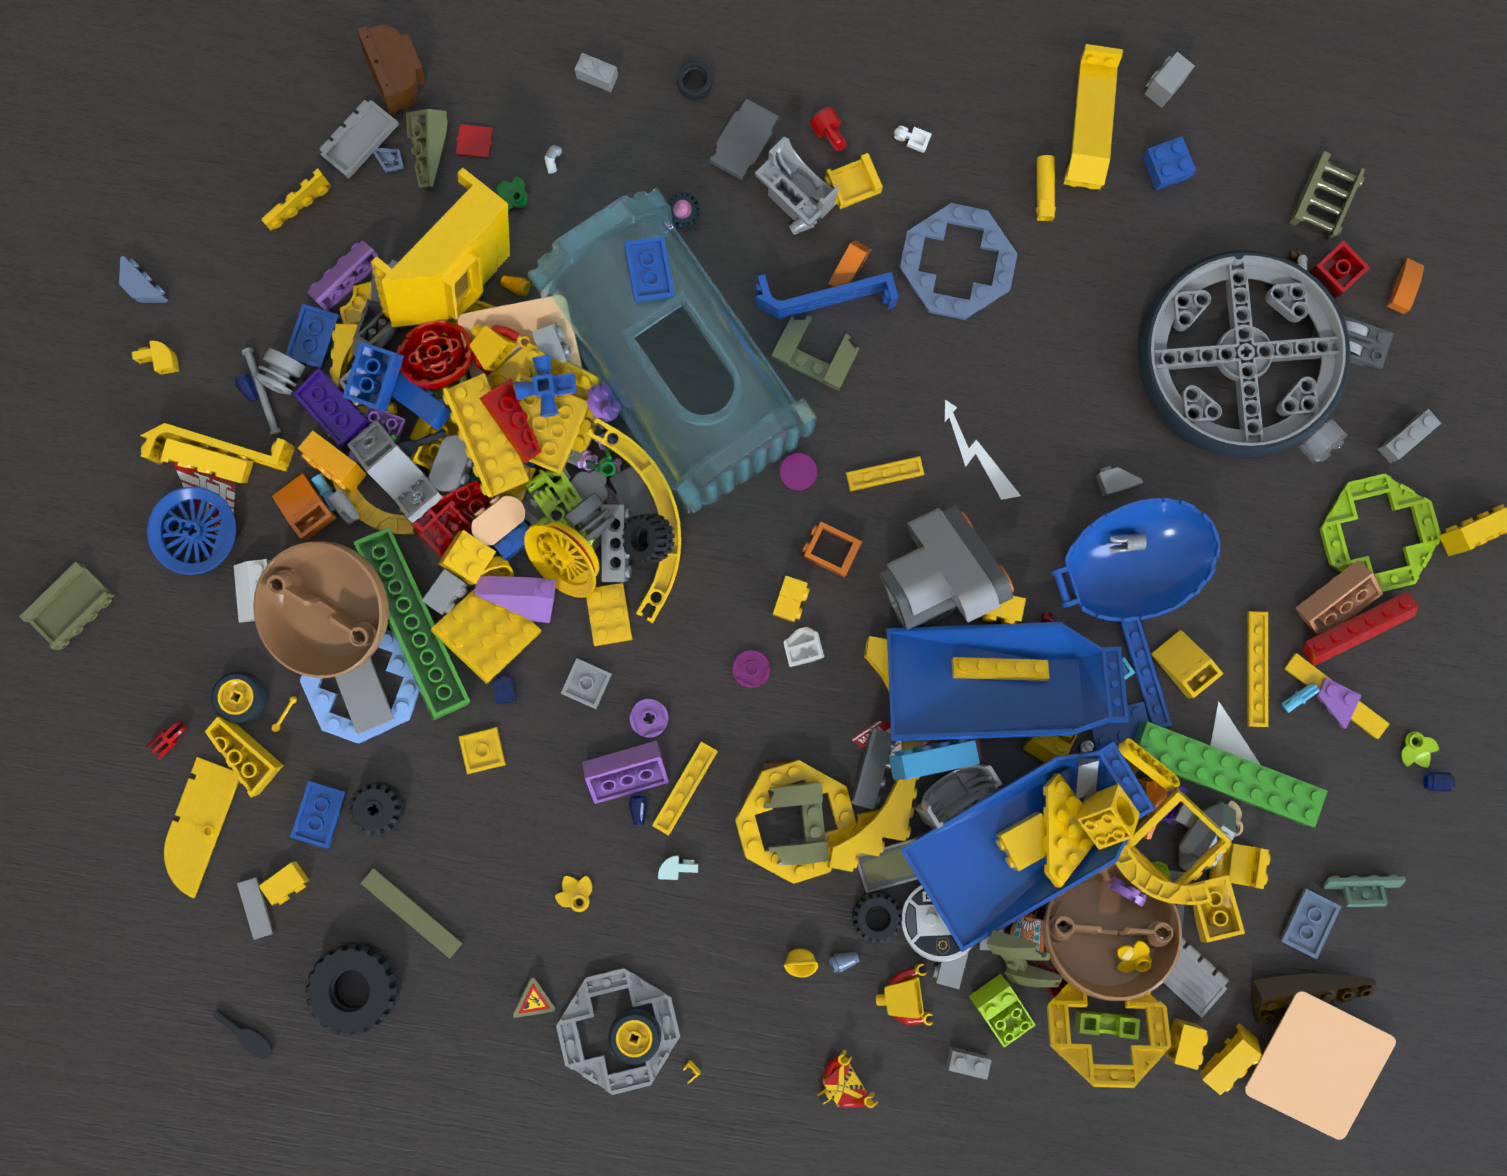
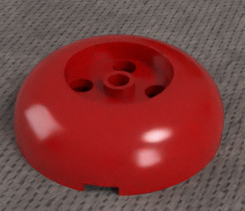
(435, 370)

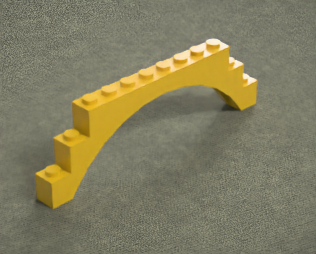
(894, 815)

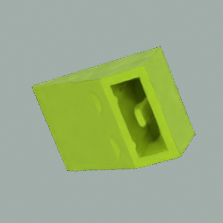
(1002, 1010)

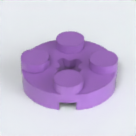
(602, 402)
(643, 727)
(1127, 891)

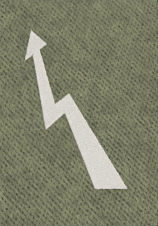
(998, 479)

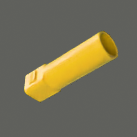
(1045, 188)

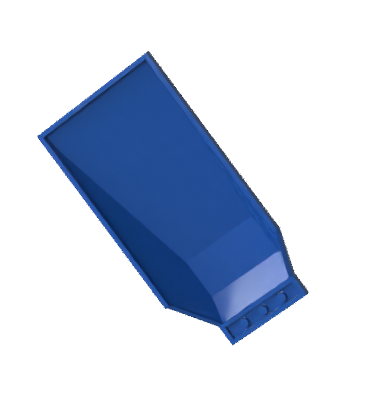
(930, 704)
(969, 872)

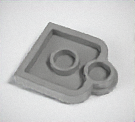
(588, 483)

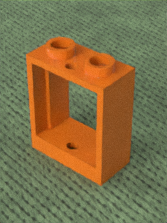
(849, 558)

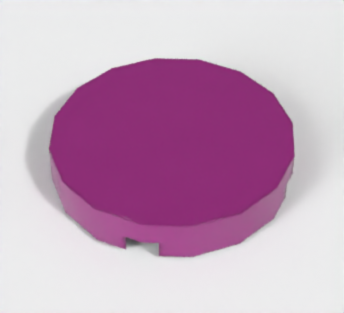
(798, 472)
(751, 669)

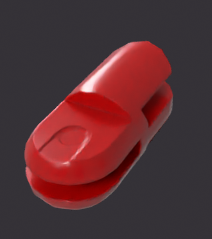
(167, 738)

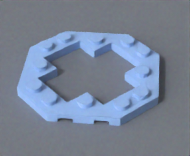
(323, 700)

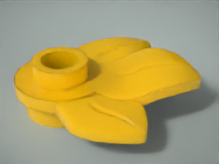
(572, 891)
(1134, 957)

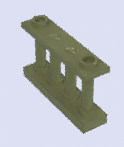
(1316, 181)

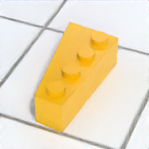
(207, 459)
(1475, 532)
(244, 754)

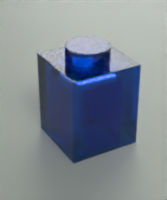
(504, 689)

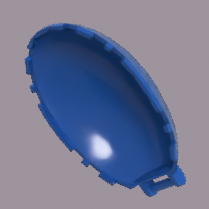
(1145, 582)

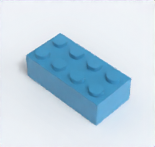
(933, 758)

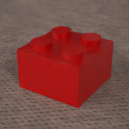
(1339, 269)

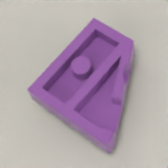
(1338, 701)

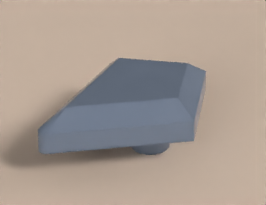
(389, 159)

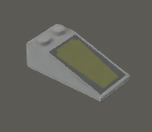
(886, 869)

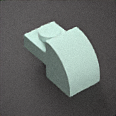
(671, 867)

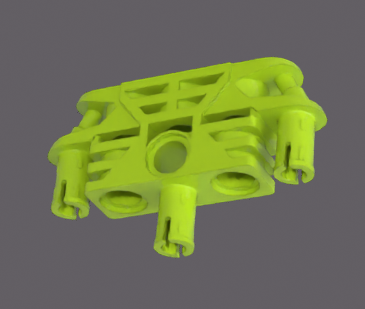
(547, 501)

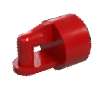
(826, 124)

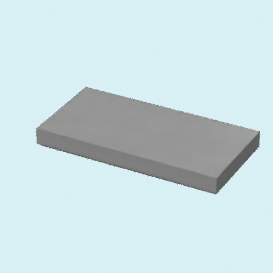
(364, 697)

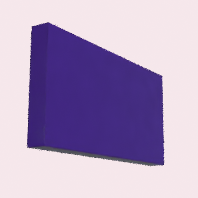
(329, 408)

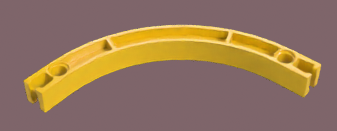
(664, 504)

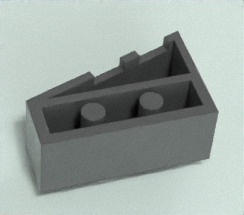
(373, 328)

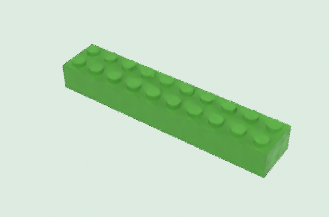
(412, 626)
(1232, 775)

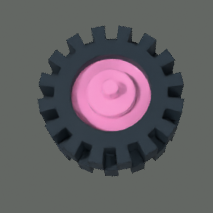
(684, 209)

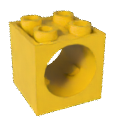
(1108, 816)

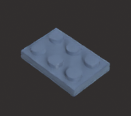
(1310, 923)

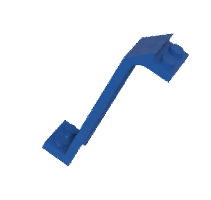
(827, 297)

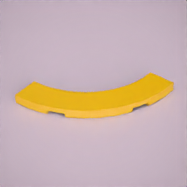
(377, 518)
(1158, 888)

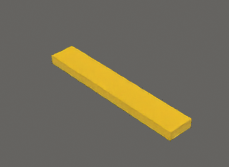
(1257, 669)
(1362, 716)

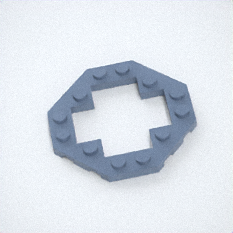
(992, 240)

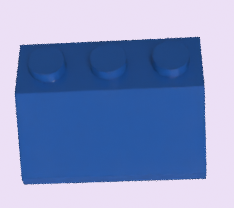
(373, 376)

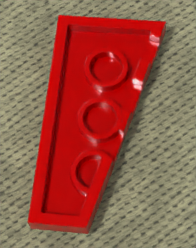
(511, 419)

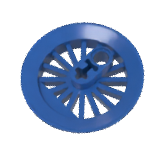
(160, 521)

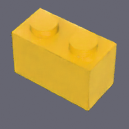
(284, 883)

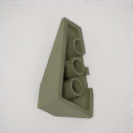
(428, 132)

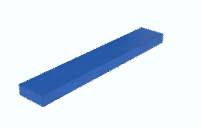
(1145, 673)

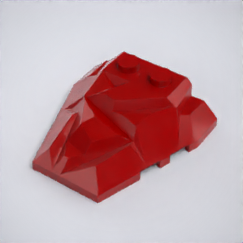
(450, 515)

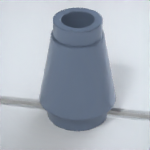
(842, 961)

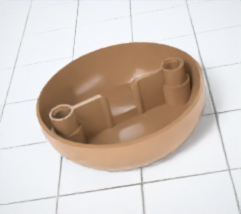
(320, 609)
(1099, 924)

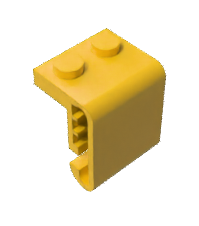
(1244, 865)

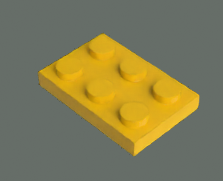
(609, 615)

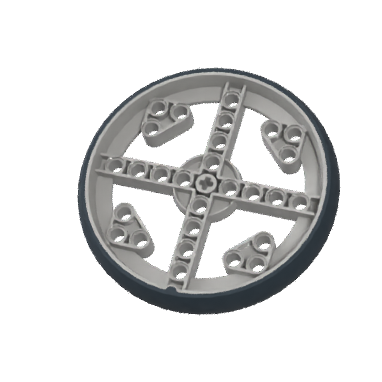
(1312, 300)

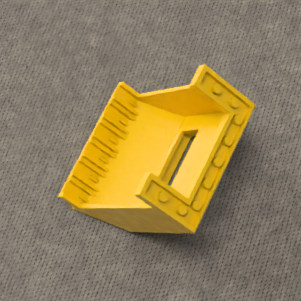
(450, 262)

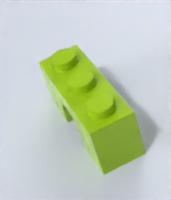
(1110, 1023)

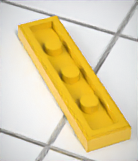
(885, 473)

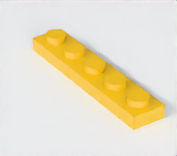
(1000, 669)
(684, 788)

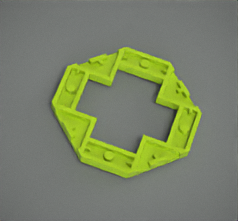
(1399, 497)

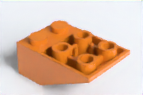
(303, 508)

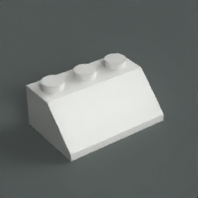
(246, 579)

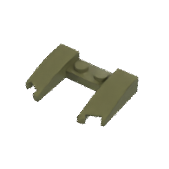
(828, 374)
(815, 846)
(1015, 953)

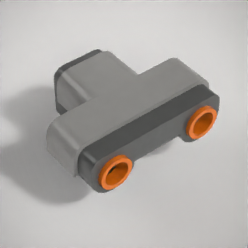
(944, 572)

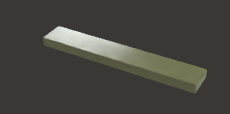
(411, 913)

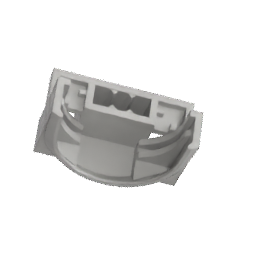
(795, 185)
(956, 793)

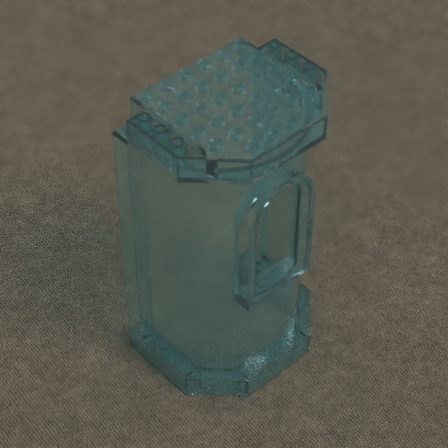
(594, 292)

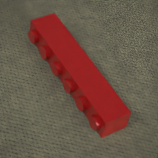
(1360, 628)

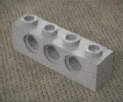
(610, 572)

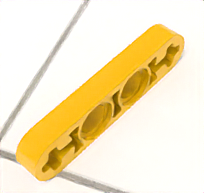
(1149, 764)

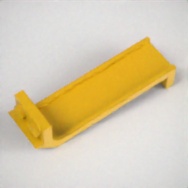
(1093, 117)
(156, 438)

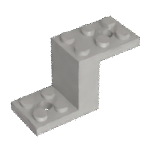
(394, 471)

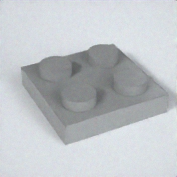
(586, 683)

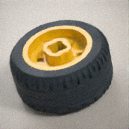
(226, 695)
(627, 1047)

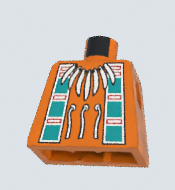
(1029, 929)

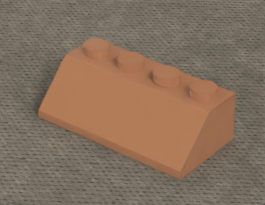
(1340, 599)

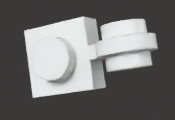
(917, 139)

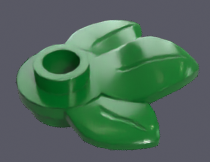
(510, 191)

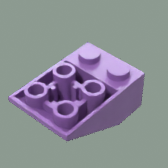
(390, 422)

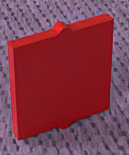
(474, 141)

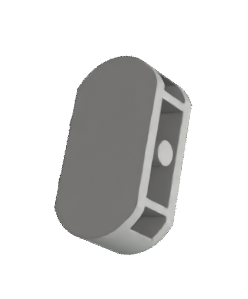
(451, 465)

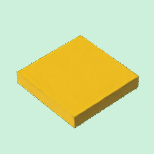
(482, 750)

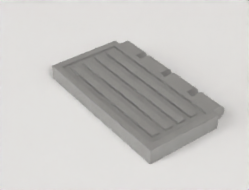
(359, 138)
(1194, 980)

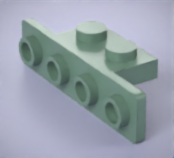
(1364, 890)

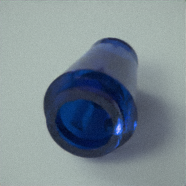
(247, 387)
(638, 809)

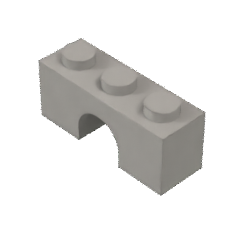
(1410, 436)

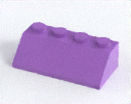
(343, 276)
(625, 772)

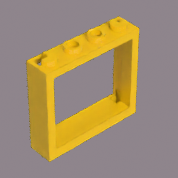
(1160, 812)

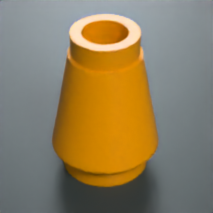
(516, 285)

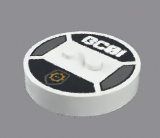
(926, 929)

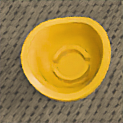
(498, 567)
(800, 963)

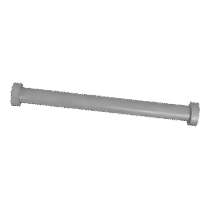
(248, 353)

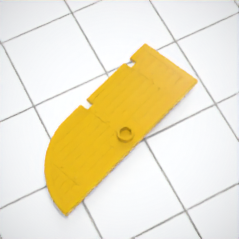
(201, 819)

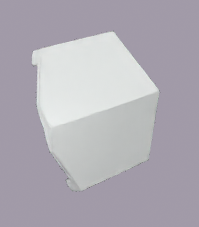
(803, 647)

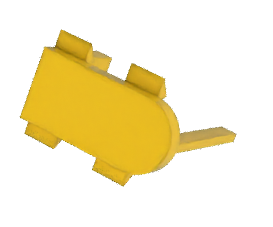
(690, 1064)

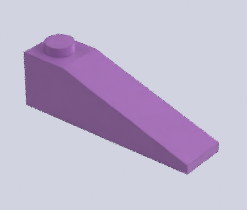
(522, 595)

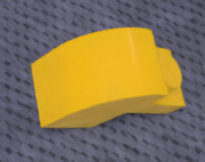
(163, 357)

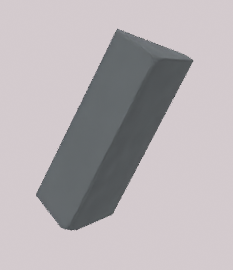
(1086, 777)

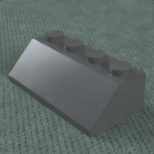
(872, 769)

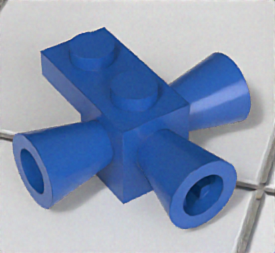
(546, 386)

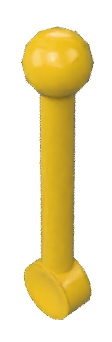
(276, 727)

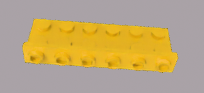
(486, 444)

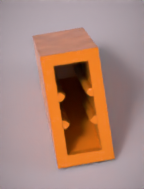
(850, 264)

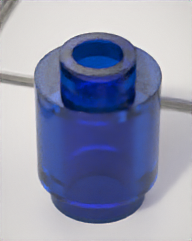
(1439, 781)

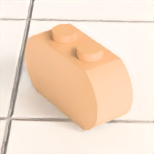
(498, 518)

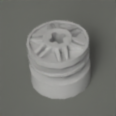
(279, 371)

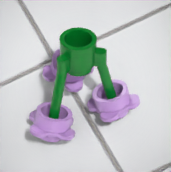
(606, 465)

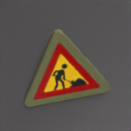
(532, 1001)

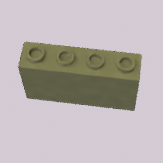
(68, 605)

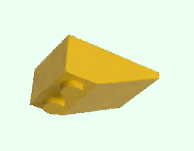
(1221, 916)

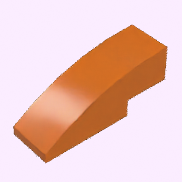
(1406, 286)

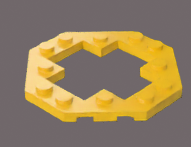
(754, 804)
(1080, 1055)

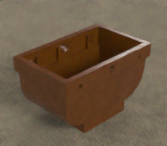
(393, 65)

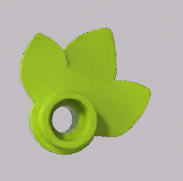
(1420, 751)

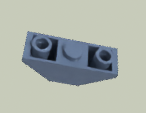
(139, 284)

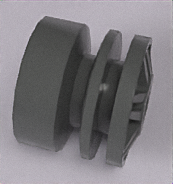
(589, 517)

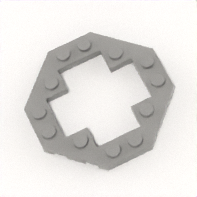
(582, 1008)

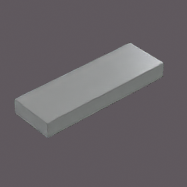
(255, 908)

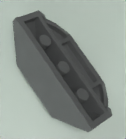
(1201, 838)

